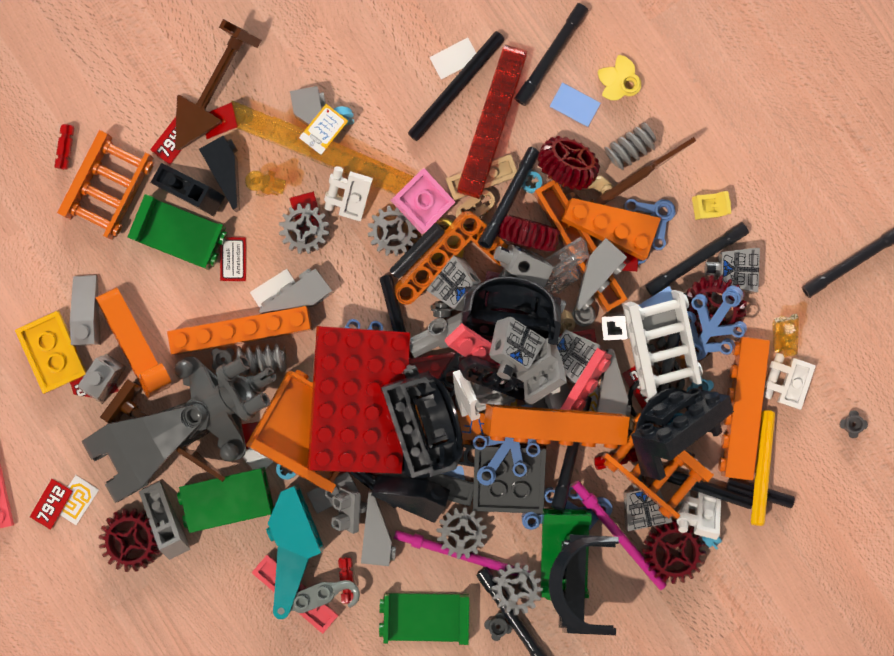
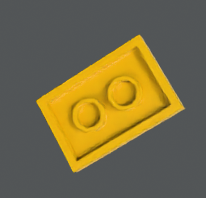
(50, 352)

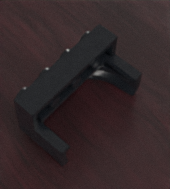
(511, 294)
(703, 415)
(439, 422)
(571, 567)

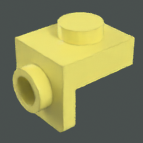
(711, 205)

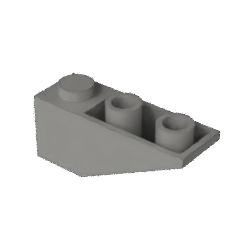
(599, 267)
(307, 292)
(615, 324)

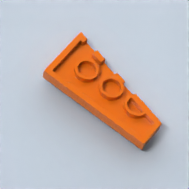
(623, 228)

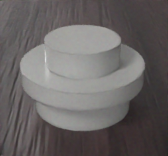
(584, 317)

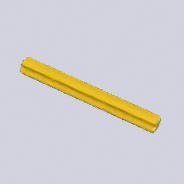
(763, 468)

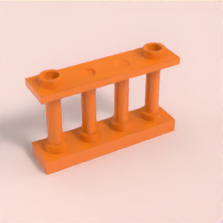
(82, 186)
(697, 473)

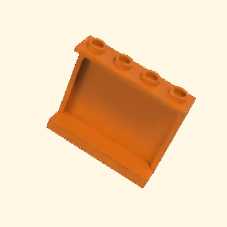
(285, 430)

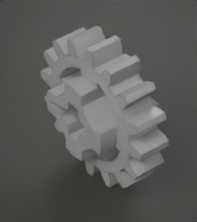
(384, 224)
(292, 226)
(463, 522)
(520, 579)

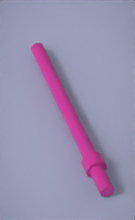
(591, 502)
(418, 541)

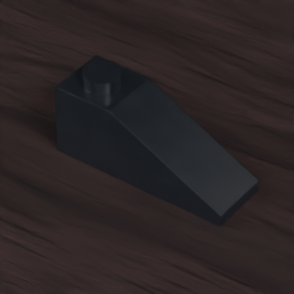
(224, 165)
(187, 189)
(412, 495)

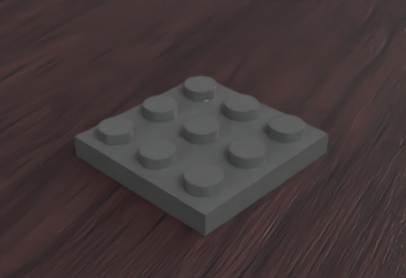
(509, 491)

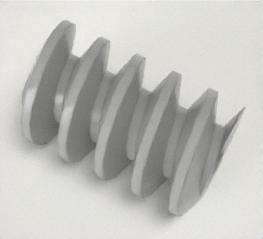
(631, 146)
(264, 359)

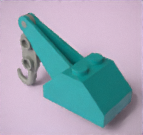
(297, 542)

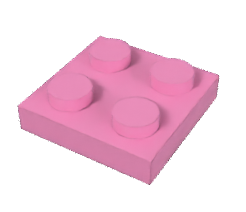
(422, 201)

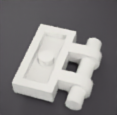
(355, 195)
(795, 382)
(706, 517)

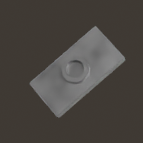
(323, 499)

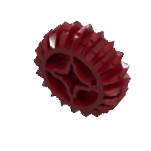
(568, 163)
(529, 233)
(709, 289)
(121, 537)
(667, 560)

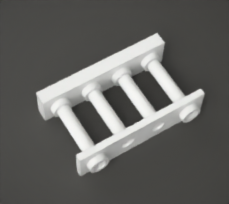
(640, 337)

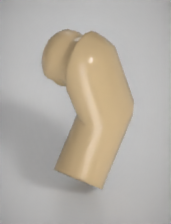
(601, 185)

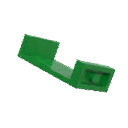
(177, 232)
(226, 502)
(555, 527)
(425, 617)

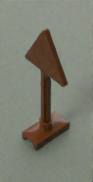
(192, 118)
(636, 177)
(124, 403)

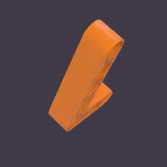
(440, 246)
(149, 373)

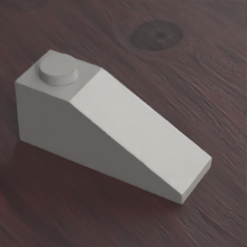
(84, 312)
(612, 392)
(170, 534)
(377, 540)

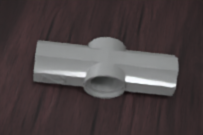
(434, 336)

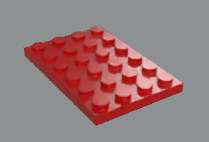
(348, 408)

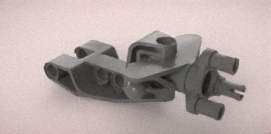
(215, 406)

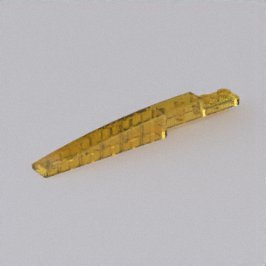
(287, 136)

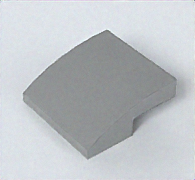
(544, 374)

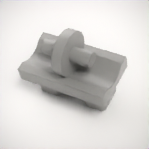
(349, 507)

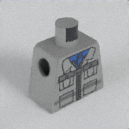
(524, 263)
(738, 265)
(451, 282)
(514, 347)
(575, 353)
(101, 377)
(641, 510)

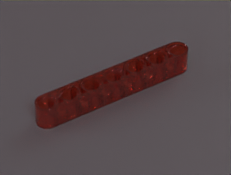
(492, 121)

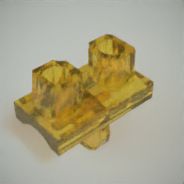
(264, 183)
(786, 334)

